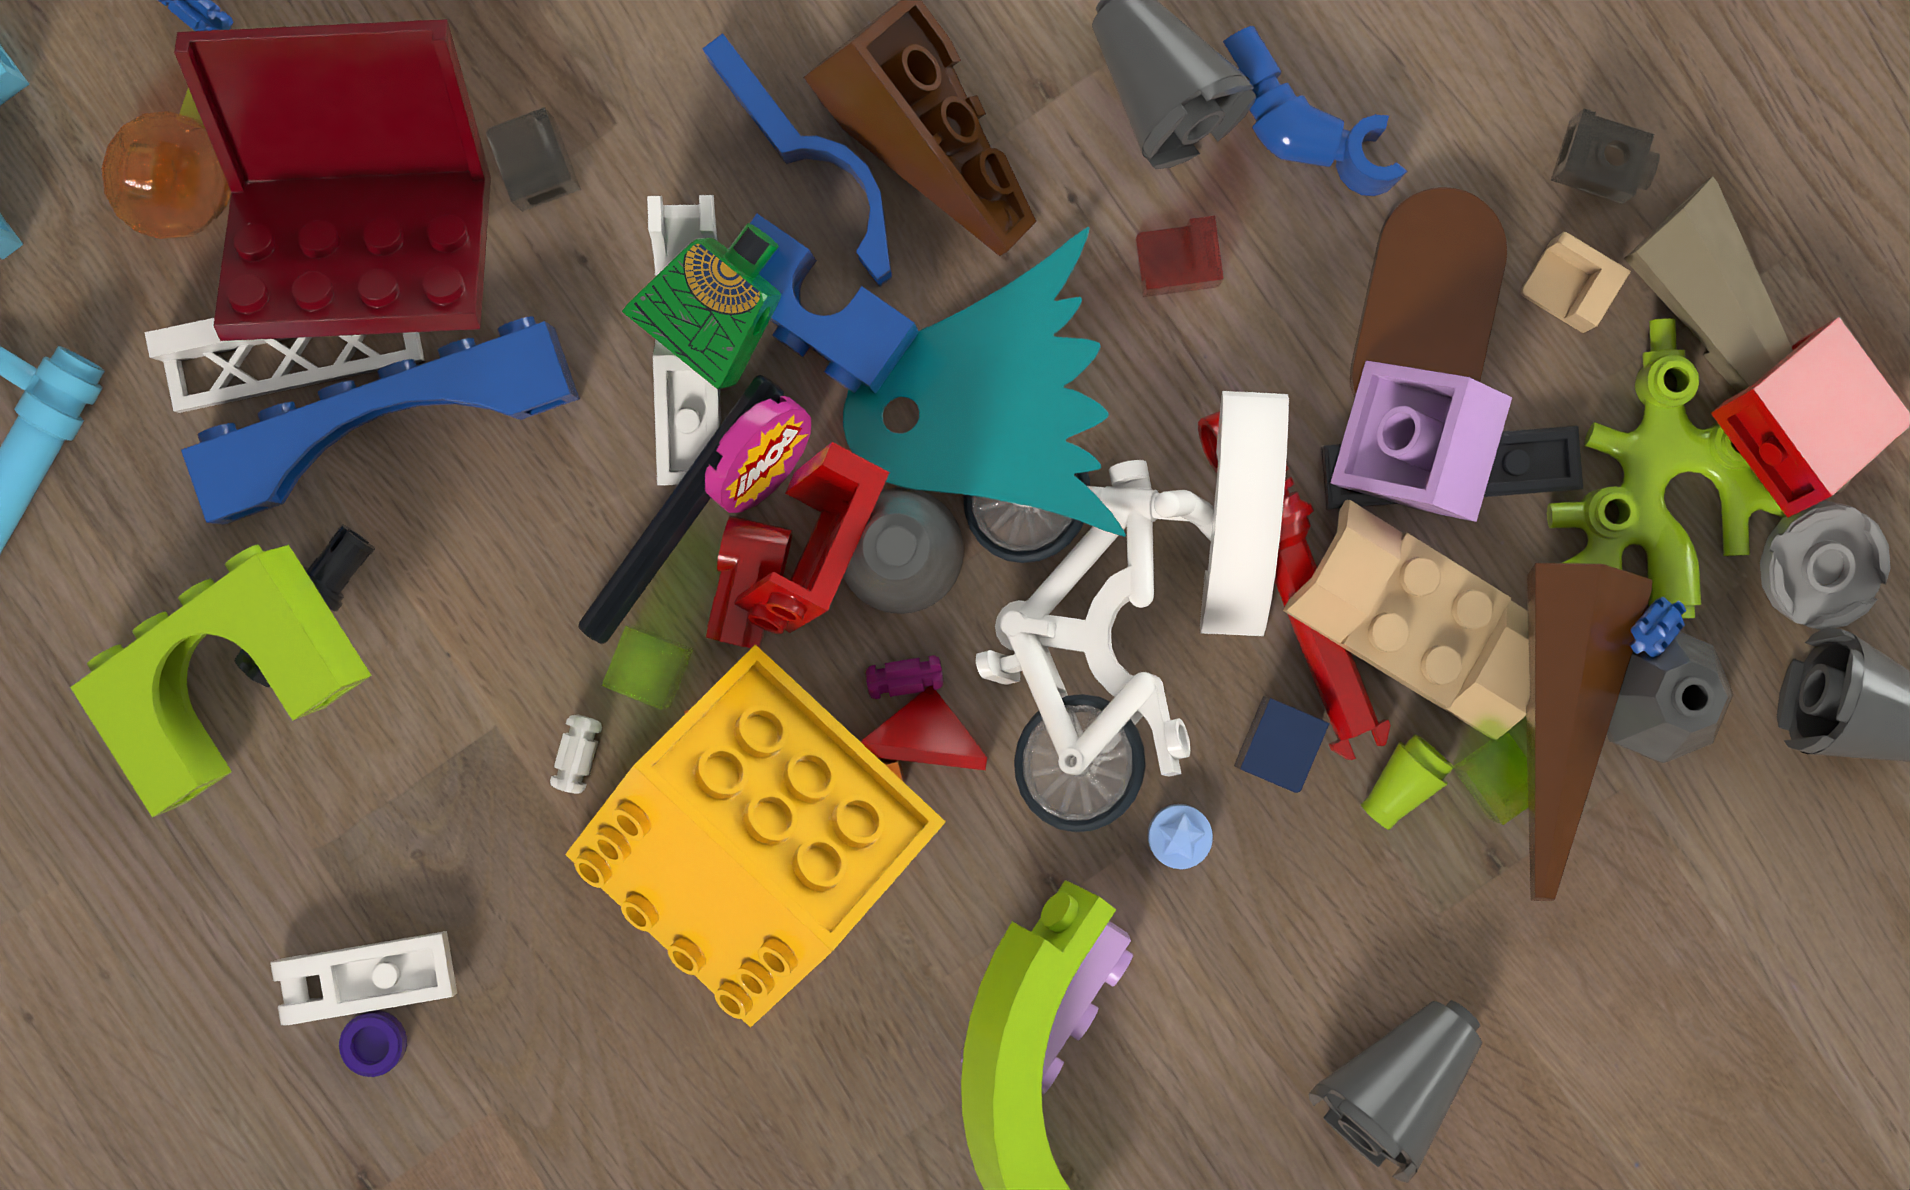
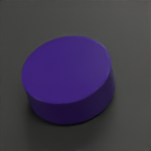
(373, 1043)

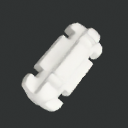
(576, 754)

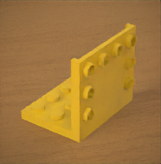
(753, 837)

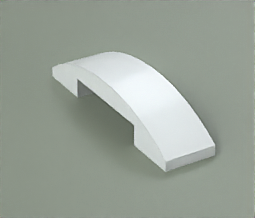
(1246, 513)

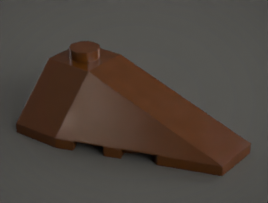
(907, 107)

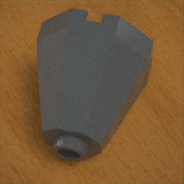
(1671, 701)

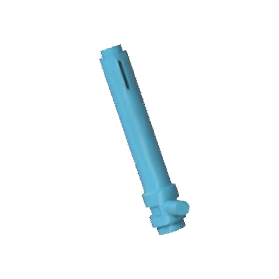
(45, 419)

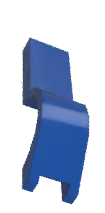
(792, 147)

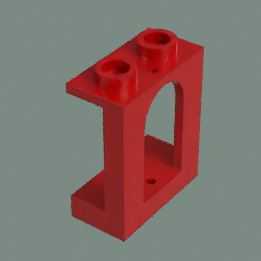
(845, 493)

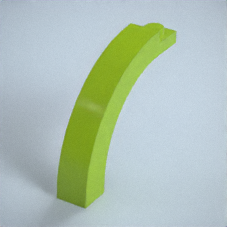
(1011, 1037)

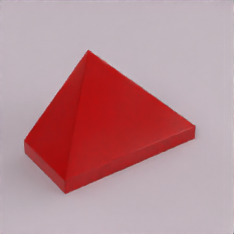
(928, 734)

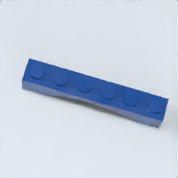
(260, 464)

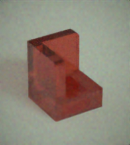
(1180, 258)

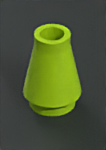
(1407, 781)

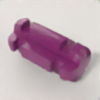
(904, 677)

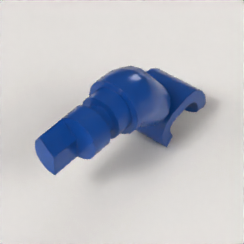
(1302, 132)

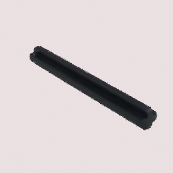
(666, 527)

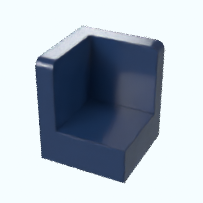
(1281, 744)

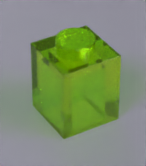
(647, 667)

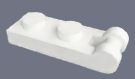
(366, 978)

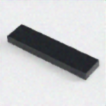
(1523, 464)

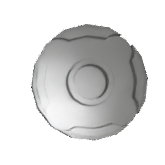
(1825, 565)

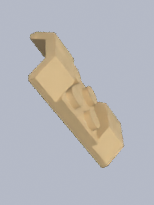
(1420, 621)

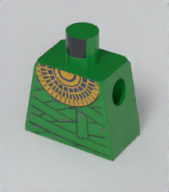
(711, 304)

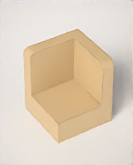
(1574, 282)

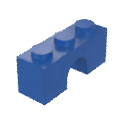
(858, 341)

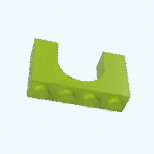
(141, 691)

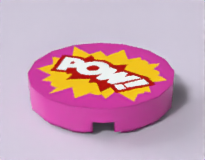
(758, 454)

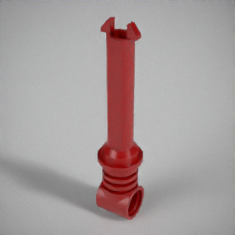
(1329, 663)

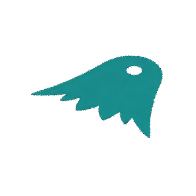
(994, 401)

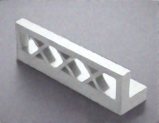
(200, 339)

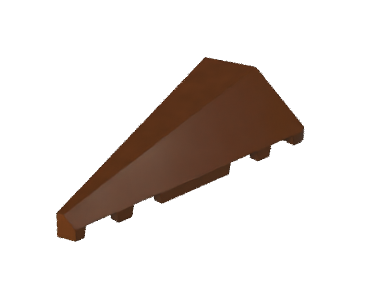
(1576, 671)

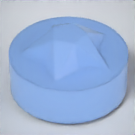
(1180, 836)

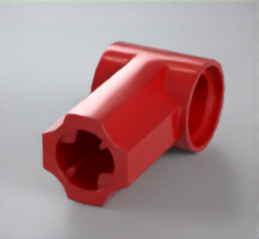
(745, 557)

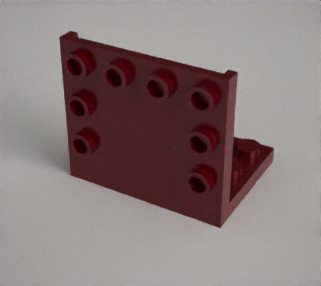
(345, 178)

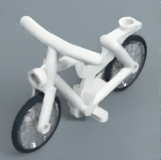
(1081, 753)

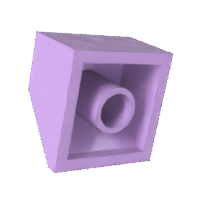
(1422, 439)

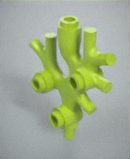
(1650, 458)

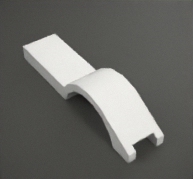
(683, 400)

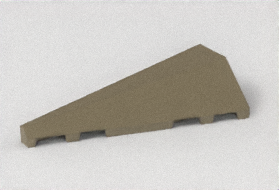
(1713, 287)

